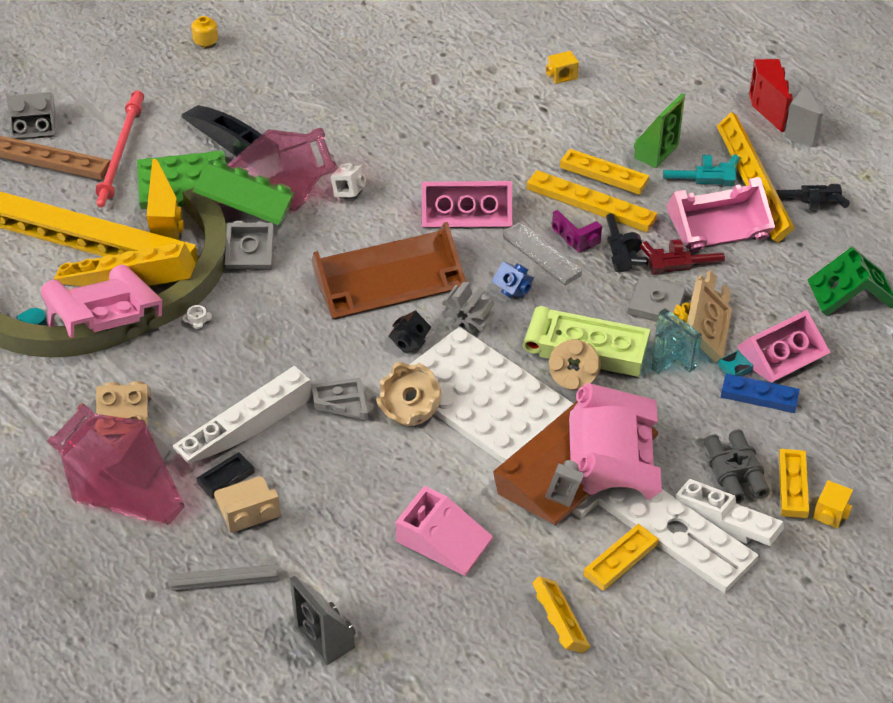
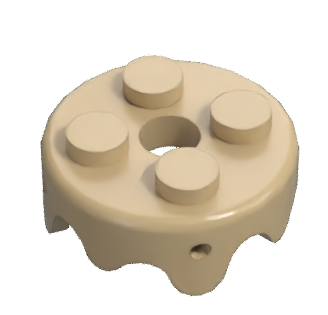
(399, 383)

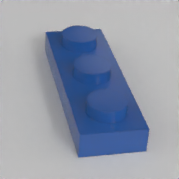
(760, 393)

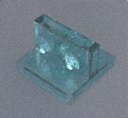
(675, 343)

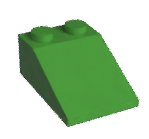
(662, 135)

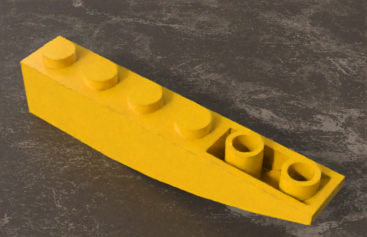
(151, 265)

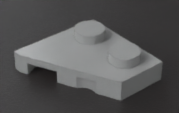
(341, 398)

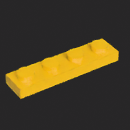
(604, 171)

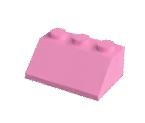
(785, 347)

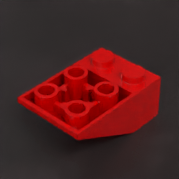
(770, 91)

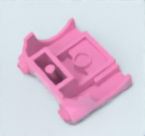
(101, 304)
(614, 440)

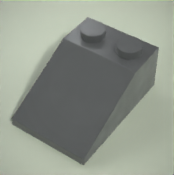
(320, 622)

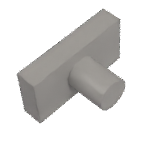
(564, 483)

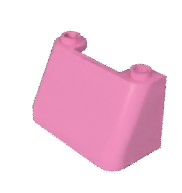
(721, 216)

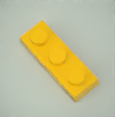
(793, 483)
(620, 557)
(560, 615)

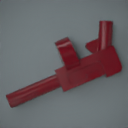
(677, 258)

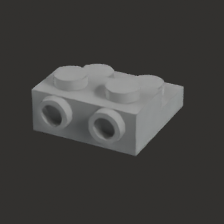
(249, 245)

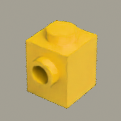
(833, 504)

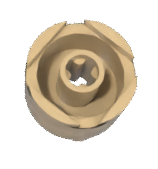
(560, 364)

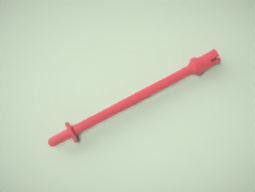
(133, 109)

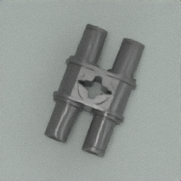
(736, 466)

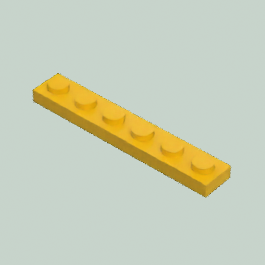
(591, 200)

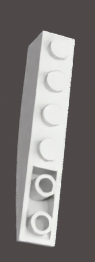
(248, 416)

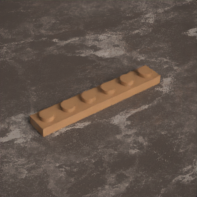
(53, 158)

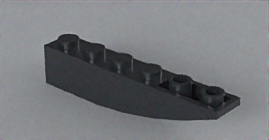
(222, 128)

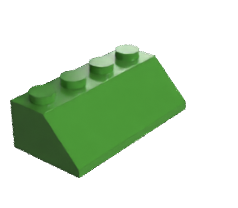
(245, 191)

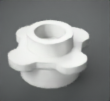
(197, 316)

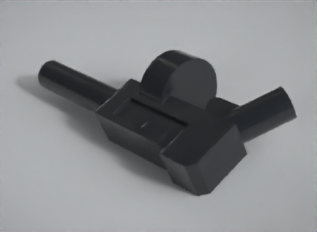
(816, 193)
(624, 247)

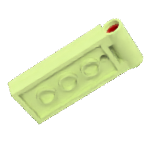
(618, 344)

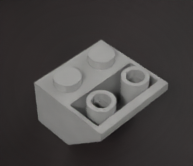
(31, 115)

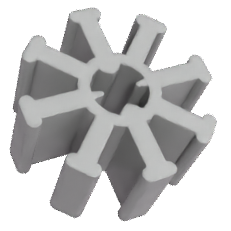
(468, 308)

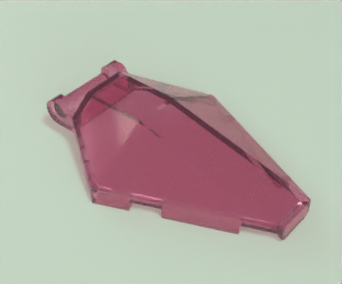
(287, 160)
(116, 466)

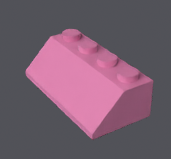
(467, 204)

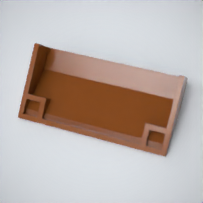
(389, 273)
(529, 471)

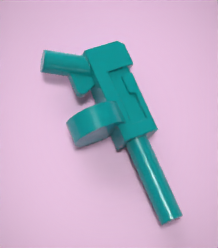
(707, 173)

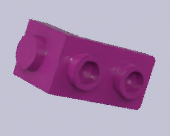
(579, 239)

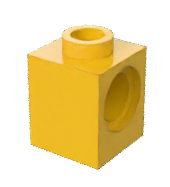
(562, 67)

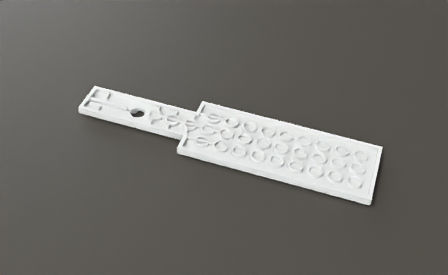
(507, 407)

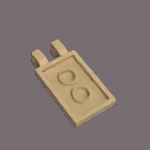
(710, 315)

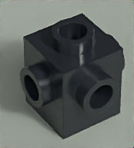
(409, 331)

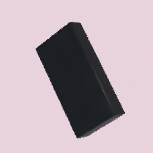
(225, 474)

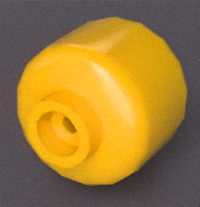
(204, 31)

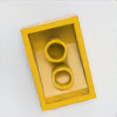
(163, 212)

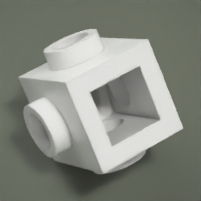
(348, 180)

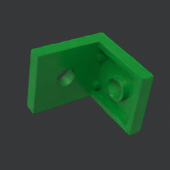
(853, 276)

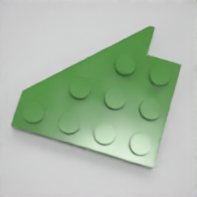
(180, 171)

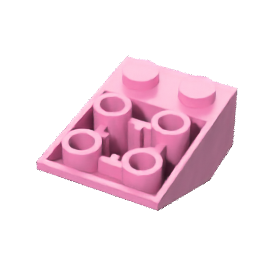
(442, 531)

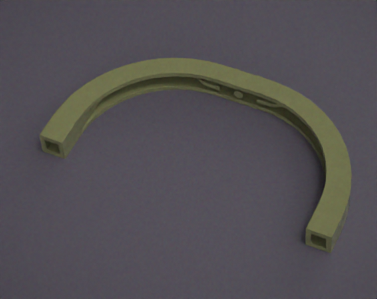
(176, 300)

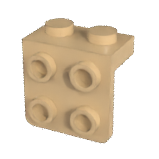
(123, 400)
(247, 503)

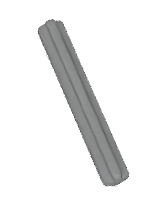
(224, 577)

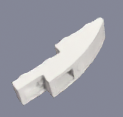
(730, 517)

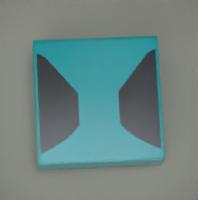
(735, 364)

